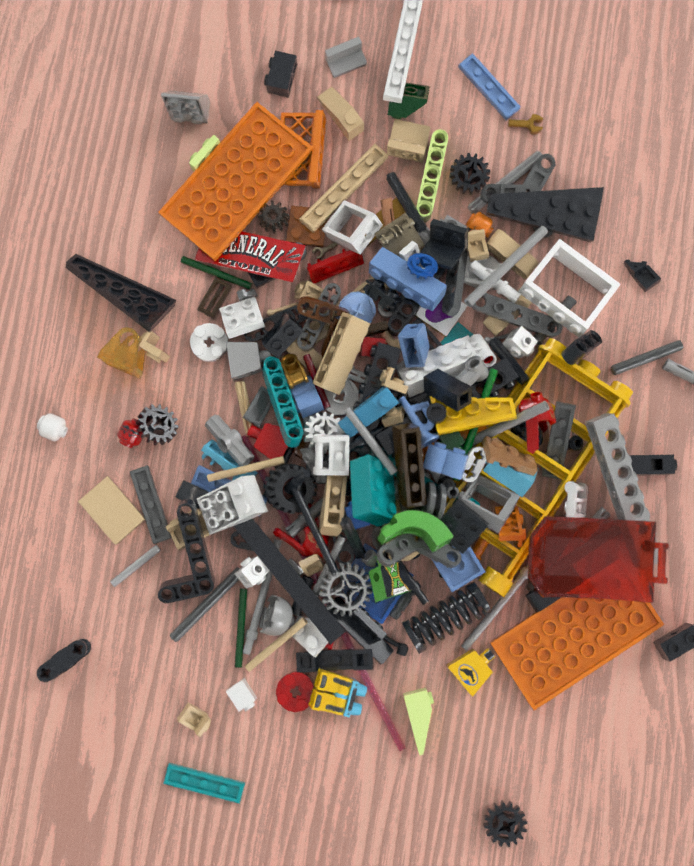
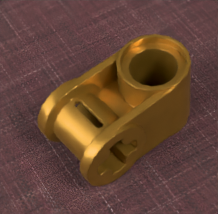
(293, 370)

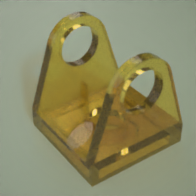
(122, 356)

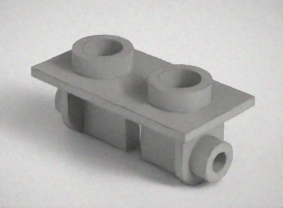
(308, 456)

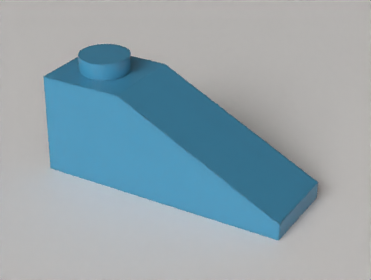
(370, 410)

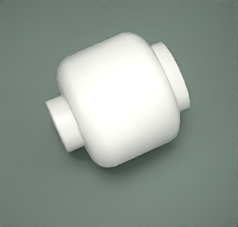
(52, 427)

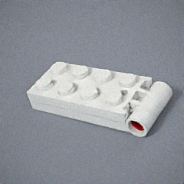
(448, 358)

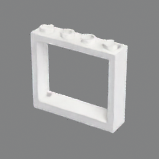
(582, 268)

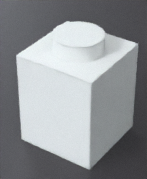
(242, 695)

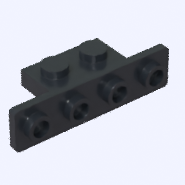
(364, 631)

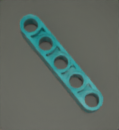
(282, 409)

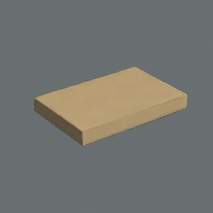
(111, 510)

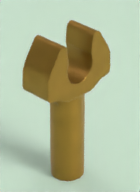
(535, 118)

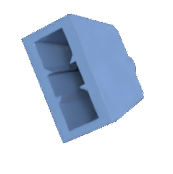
(414, 338)

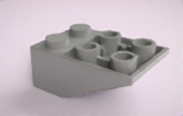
(187, 106)

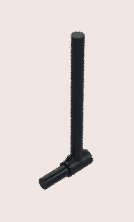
(293, 487)

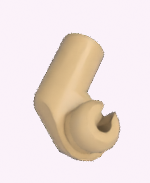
(392, 342)

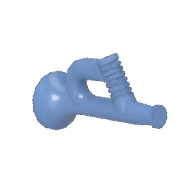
(426, 437)

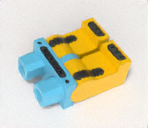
(343, 696)

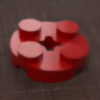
(285, 697)

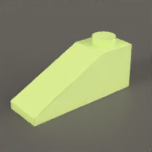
(419, 711)

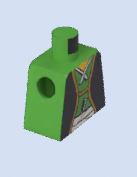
(389, 581)

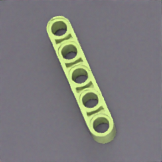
(435, 168)

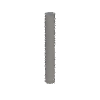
(134, 566)

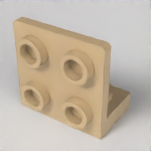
(408, 140)

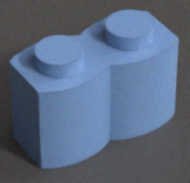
(306, 398)
(445, 460)

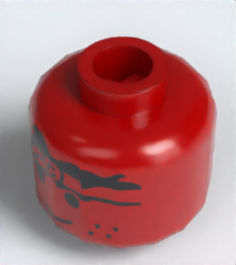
(128, 433)

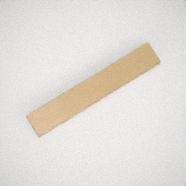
(344, 188)

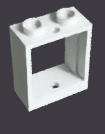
(358, 240)

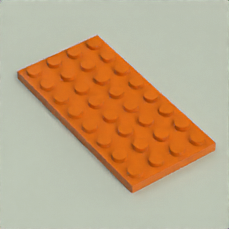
(235, 181)
(570, 642)

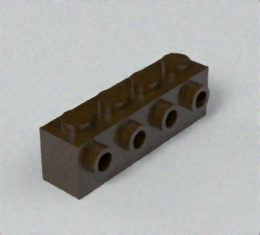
(409, 465)

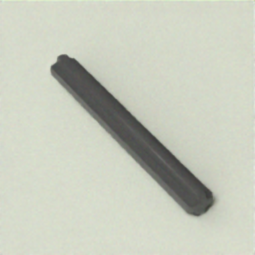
(205, 606)

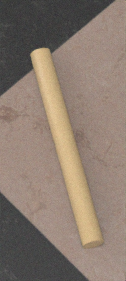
(245, 469)
(276, 644)

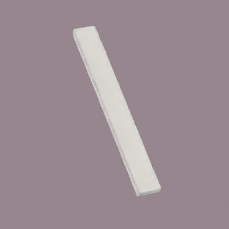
(402, 51)

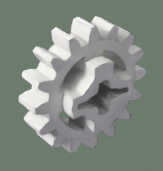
(327, 422)

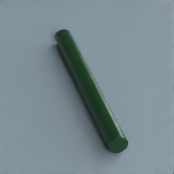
(217, 273)
(240, 628)

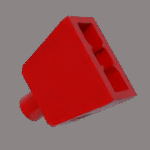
(268, 440)

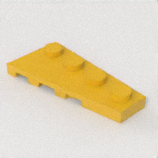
(477, 414)

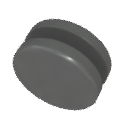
(435, 499)

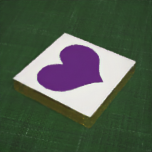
(438, 320)

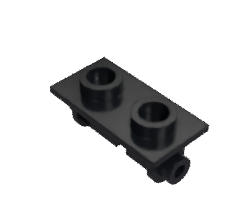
(376, 289)

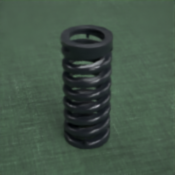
(471, 591)

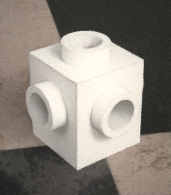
(520, 343)
(252, 572)

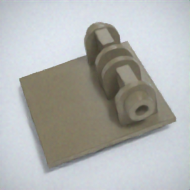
(398, 234)

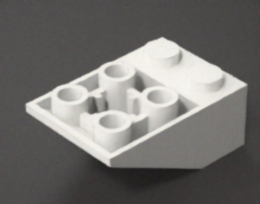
(232, 504)

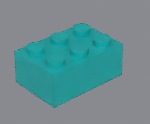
(372, 491)

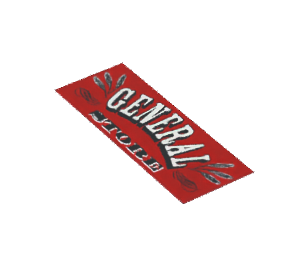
(260, 256)

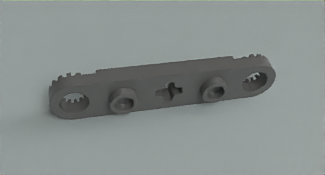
(529, 319)

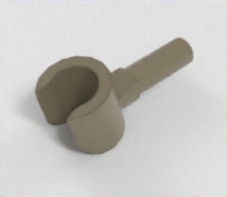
(324, 250)

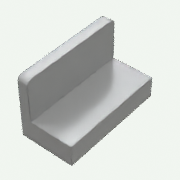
(345, 57)

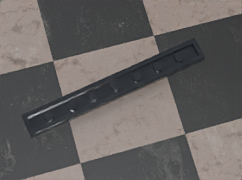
(290, 580)

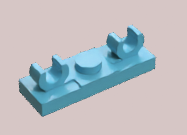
(223, 459)

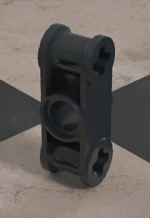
(63, 660)

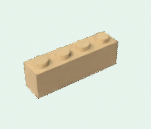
(341, 353)

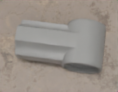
(474, 371)

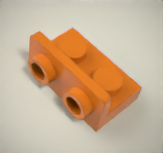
(512, 528)

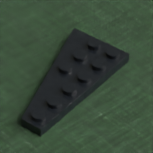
(559, 211)
(131, 297)

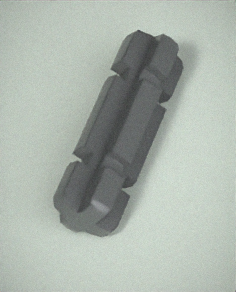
(401, 605)

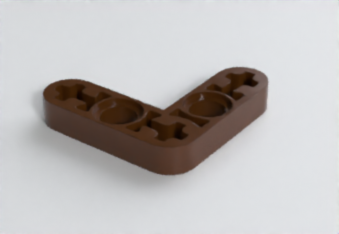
(309, 313)

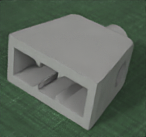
(245, 359)

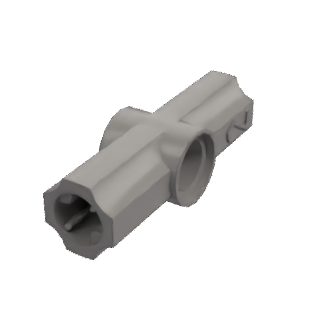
(229, 440)

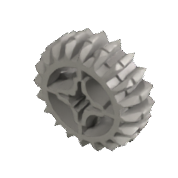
(349, 604)

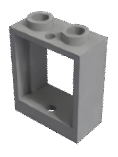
(494, 492)

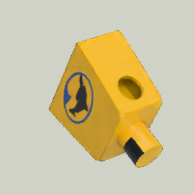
(472, 669)

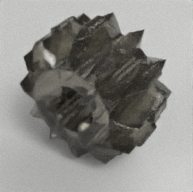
(280, 218)

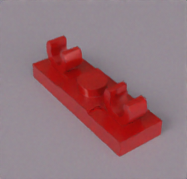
(334, 265)

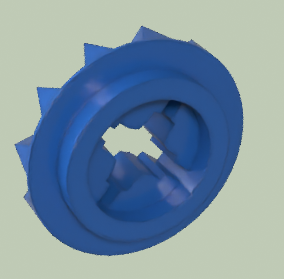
(426, 261)

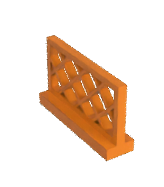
(317, 142)

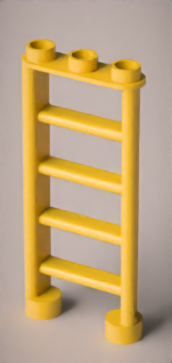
(586, 374)

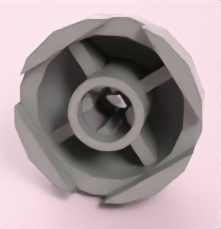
(277, 617)

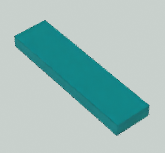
(204, 783)

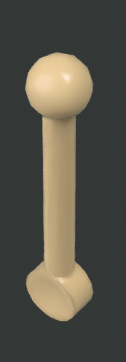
(270, 312)

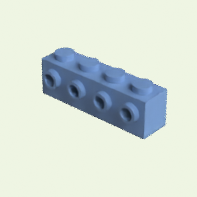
(394, 272)

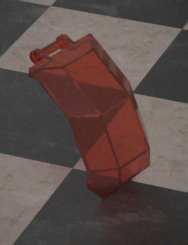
(596, 558)

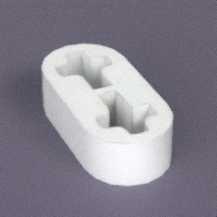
(477, 466)

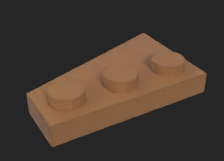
(508, 455)

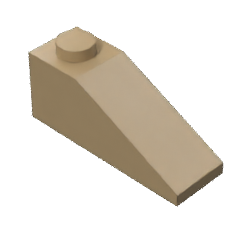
(342, 113)
(333, 505)

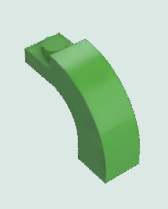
(419, 523)

